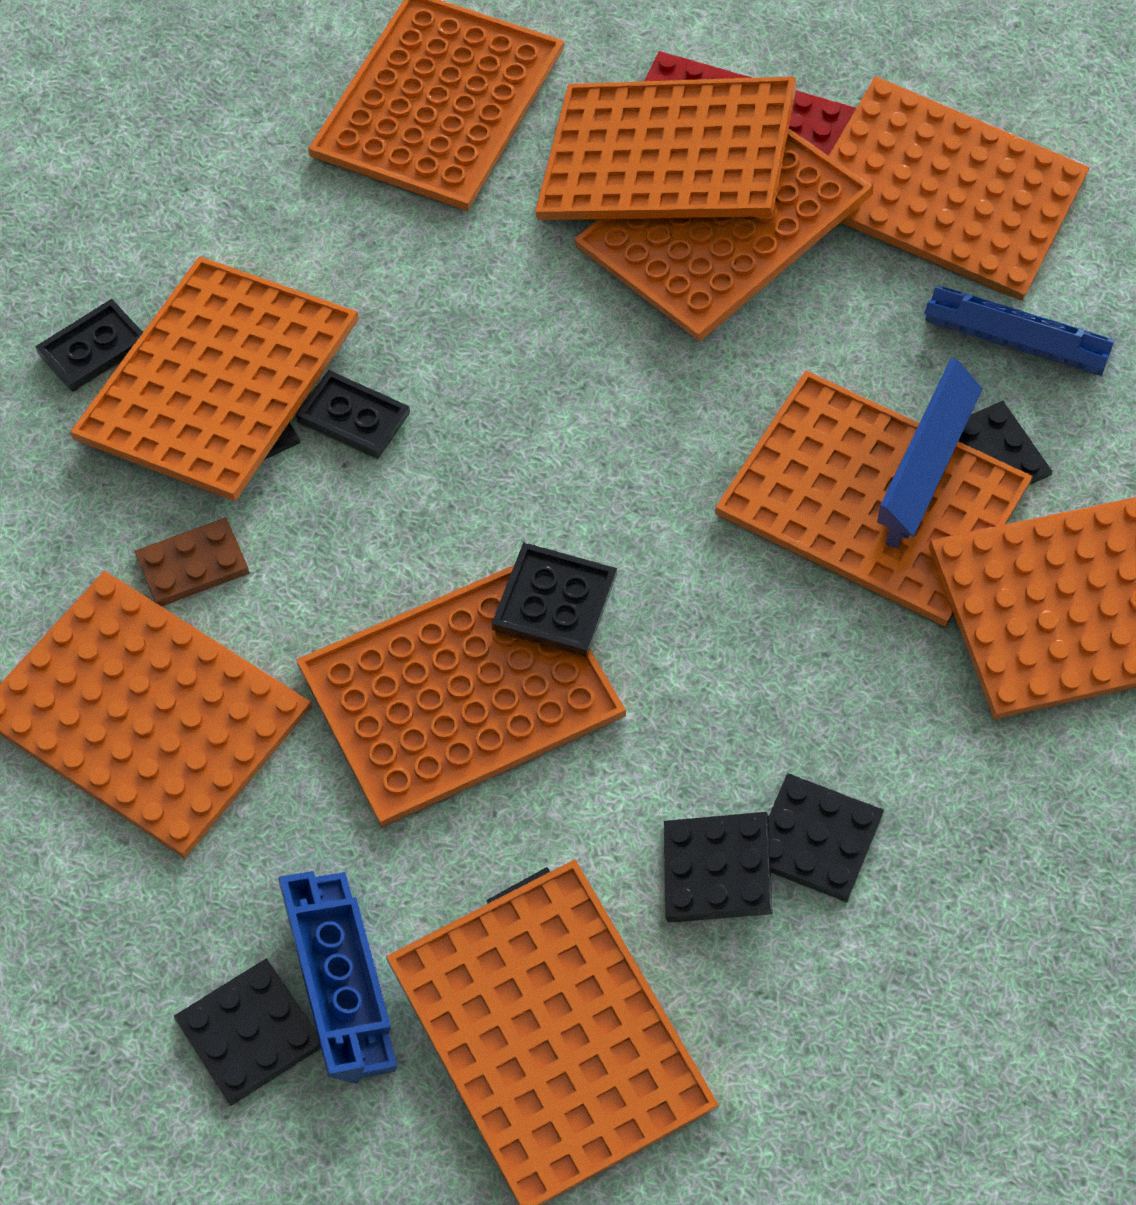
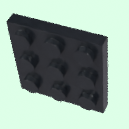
(554, 599)
(820, 836)
(717, 867)
(248, 1031)

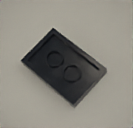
(90, 345)
(353, 414)
(1002, 437)

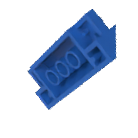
(1019, 330)
(928, 453)
(339, 975)

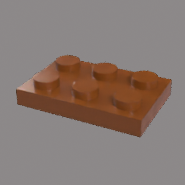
(192, 562)

